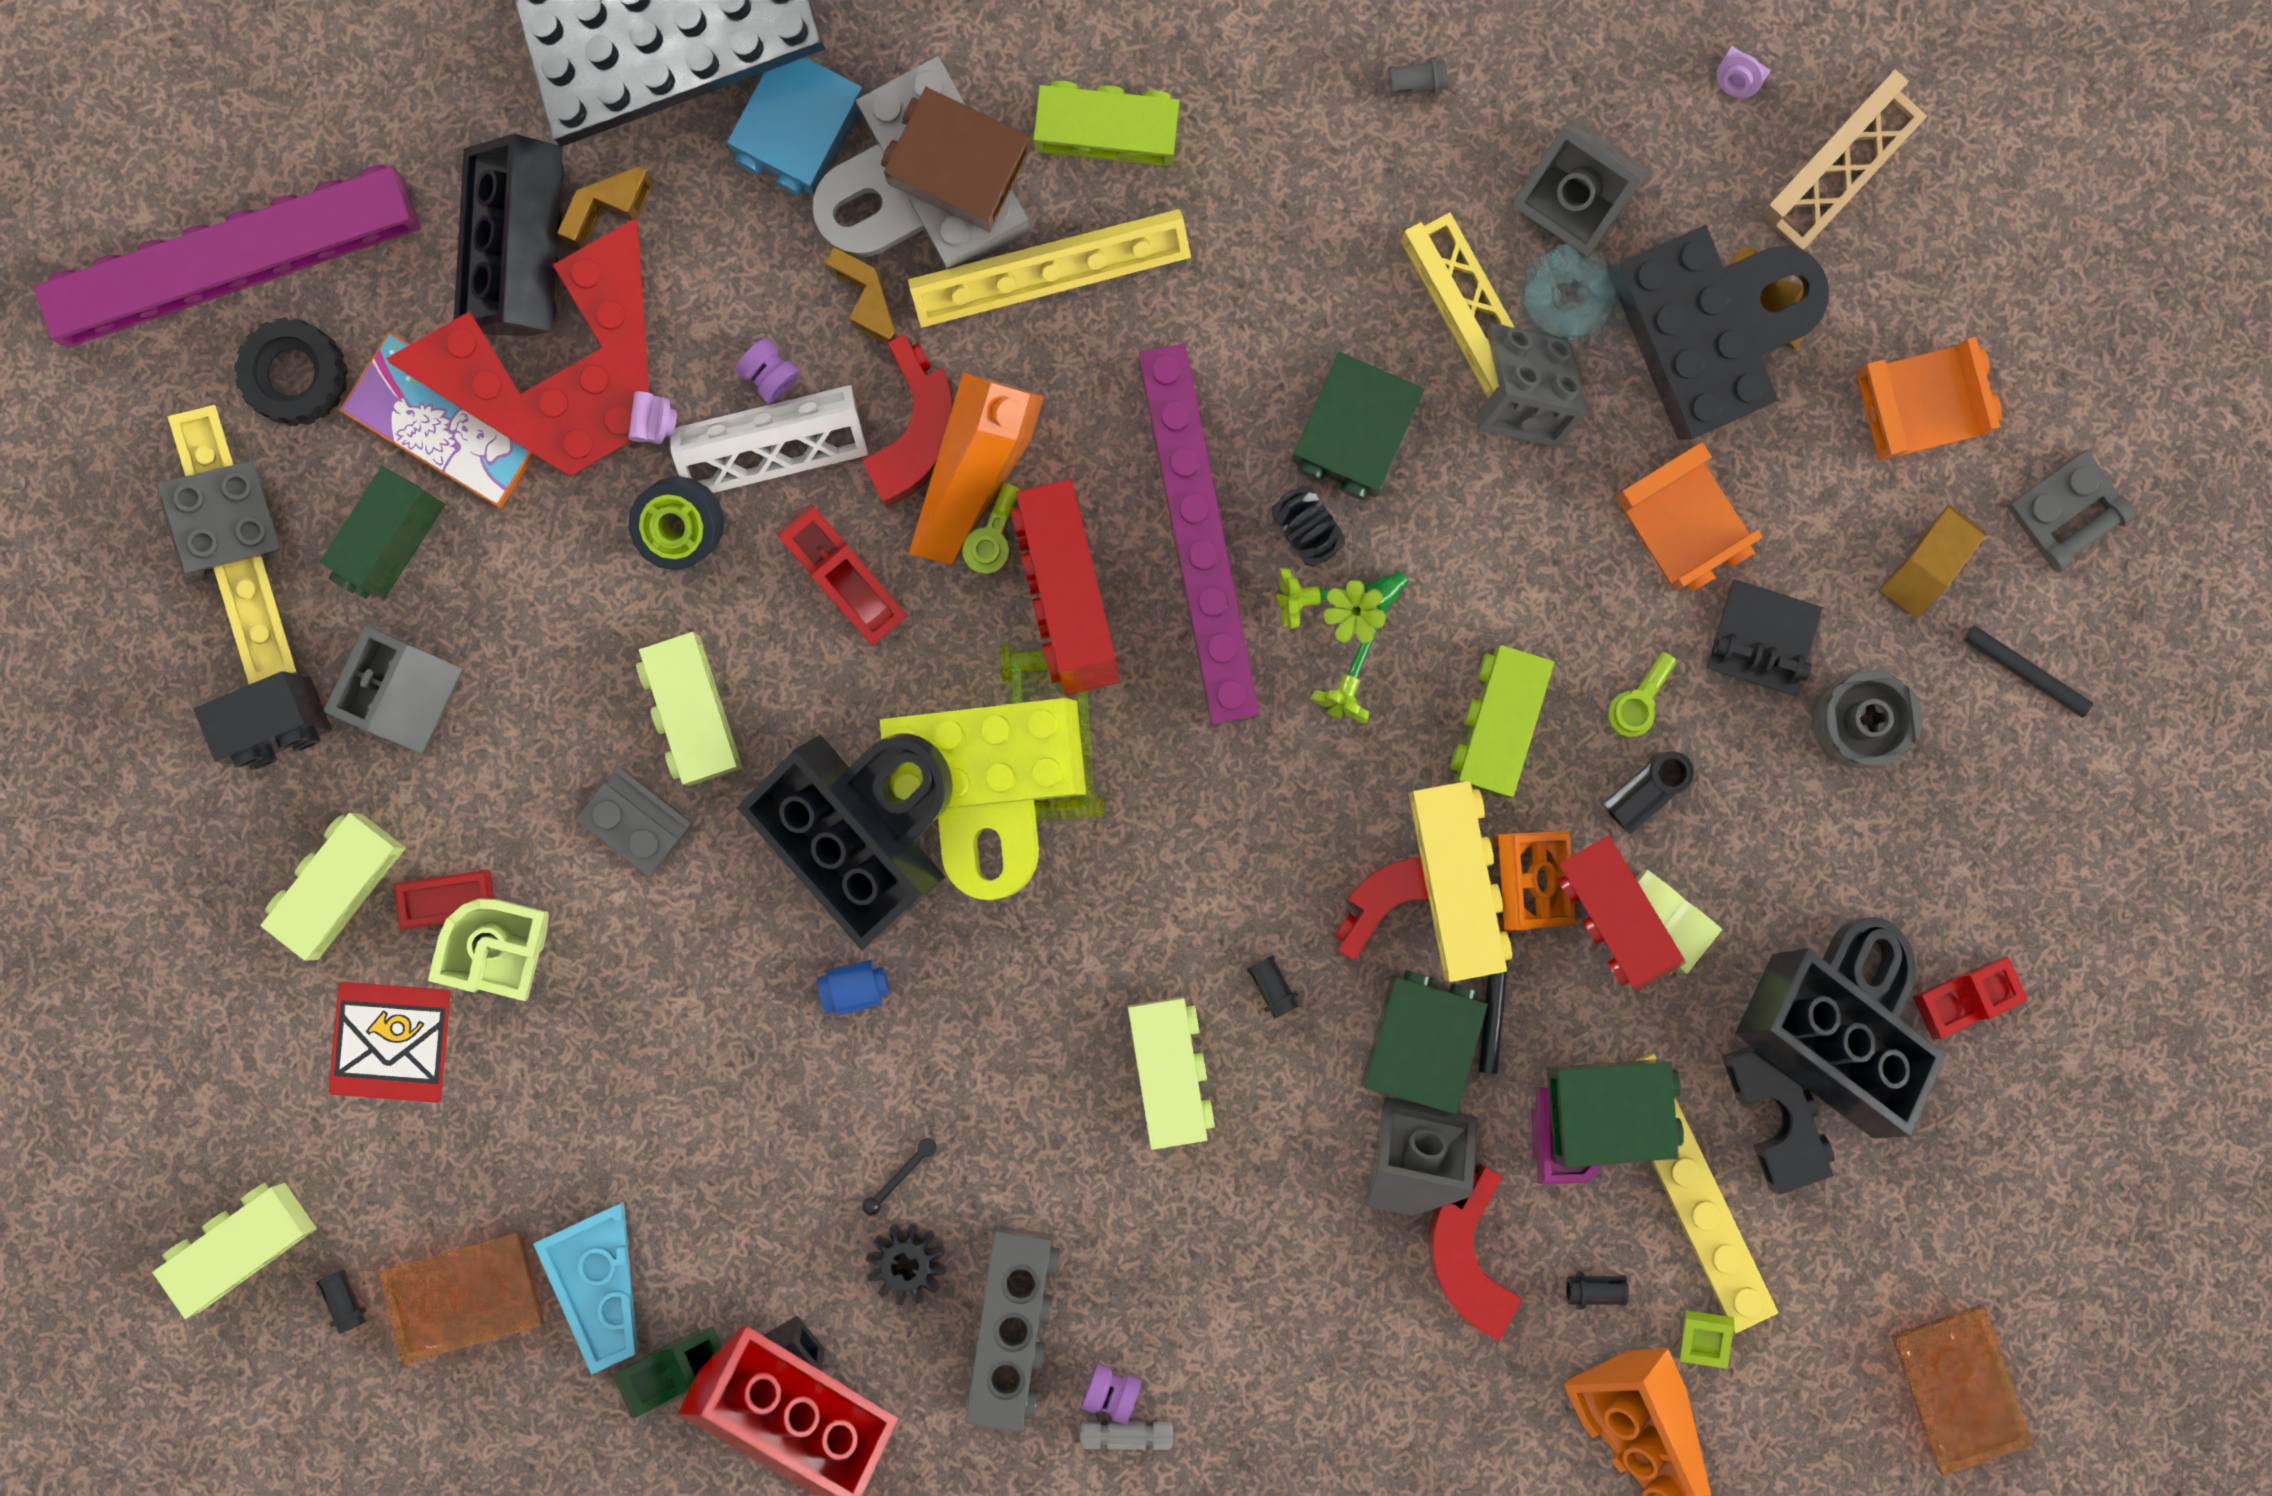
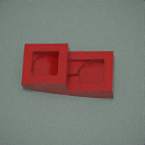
(1970, 998)

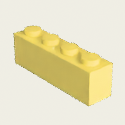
(1459, 881)

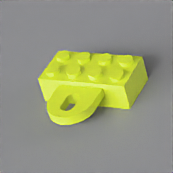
(998, 767)

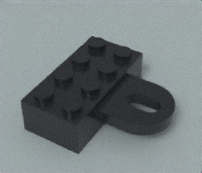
(1707, 325)
(850, 832)
(1847, 1035)

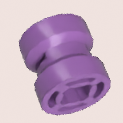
(767, 370)
(1121, 1398)

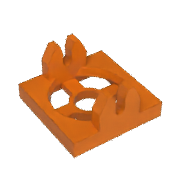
(1549, 913)

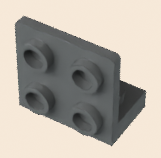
(1537, 387)
(217, 518)

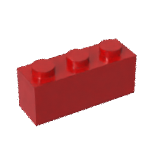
(1620, 915)

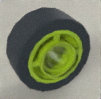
(654, 535)

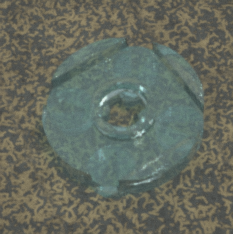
(1542, 298)

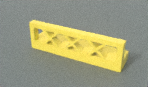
(1454, 308)

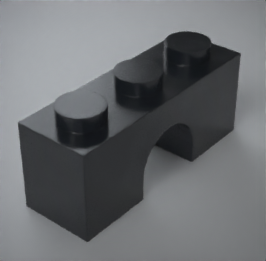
(1797, 1151)

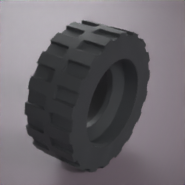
(255, 362)

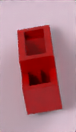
(841, 574)

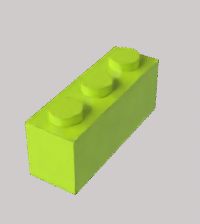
(1106, 124)
(1502, 720)

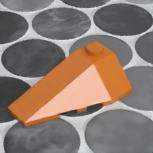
(977, 454)
(1646, 1420)

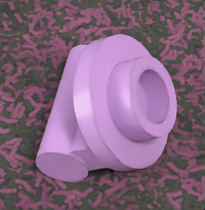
(1741, 74)
(651, 418)

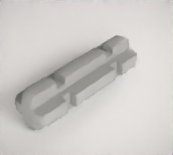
(1132, 1436)

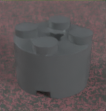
(1874, 693)

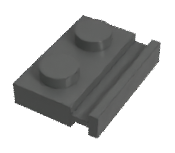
(634, 821)

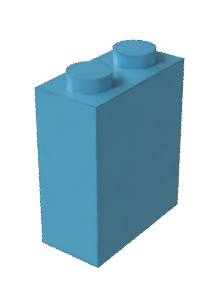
(795, 124)

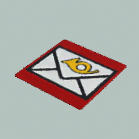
(389, 1042)

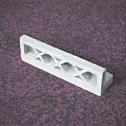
(770, 426)

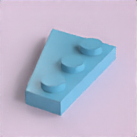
(594, 1285)

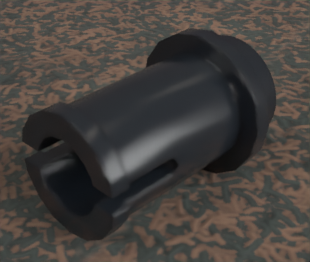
(1273, 987)
(1596, 1290)
(341, 1302)

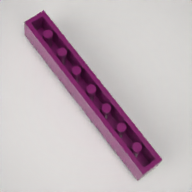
(226, 256)
(1198, 535)

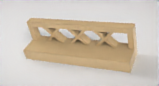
(1840, 145)

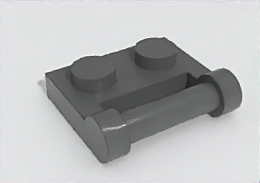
(2063, 497)

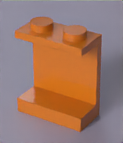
(1929, 399)
(1687, 520)

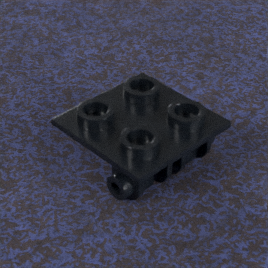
(1765, 638)

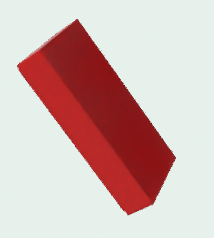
(435, 899)

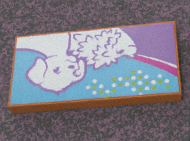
(435, 428)

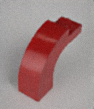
(912, 458)
(1375, 897)
(1471, 1292)

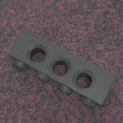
(988, 1401)

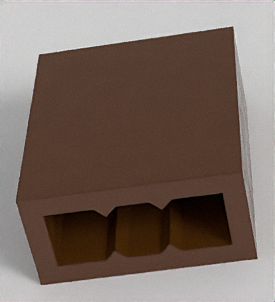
(955, 158)

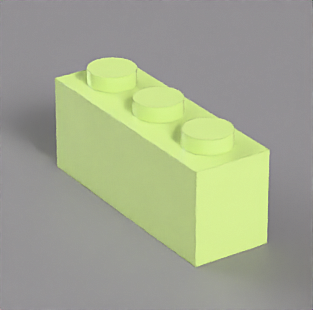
(688, 709)
(331, 885)
(1170, 1072)
(233, 1248)

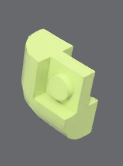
(490, 948)

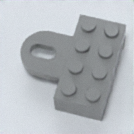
(900, 213)

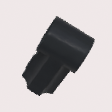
(1646, 793)

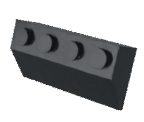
(509, 235)

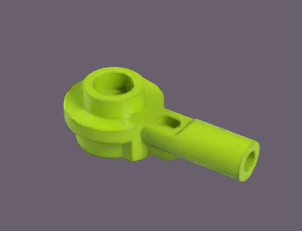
(986, 548)
(1633, 711)

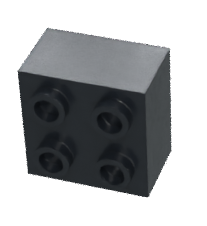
(263, 720)

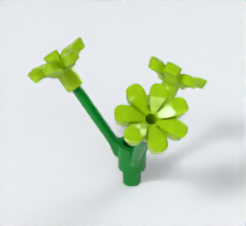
(1358, 610)

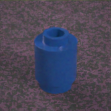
(853, 988)

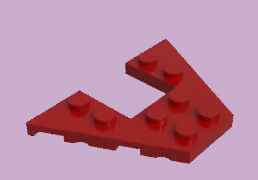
(577, 411)

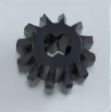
(1308, 526)
(899, 1278)

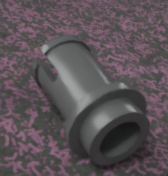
(1418, 78)

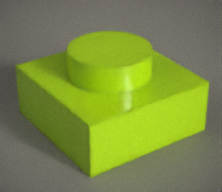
(1706, 1339)

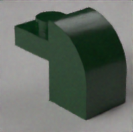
(666, 1371)

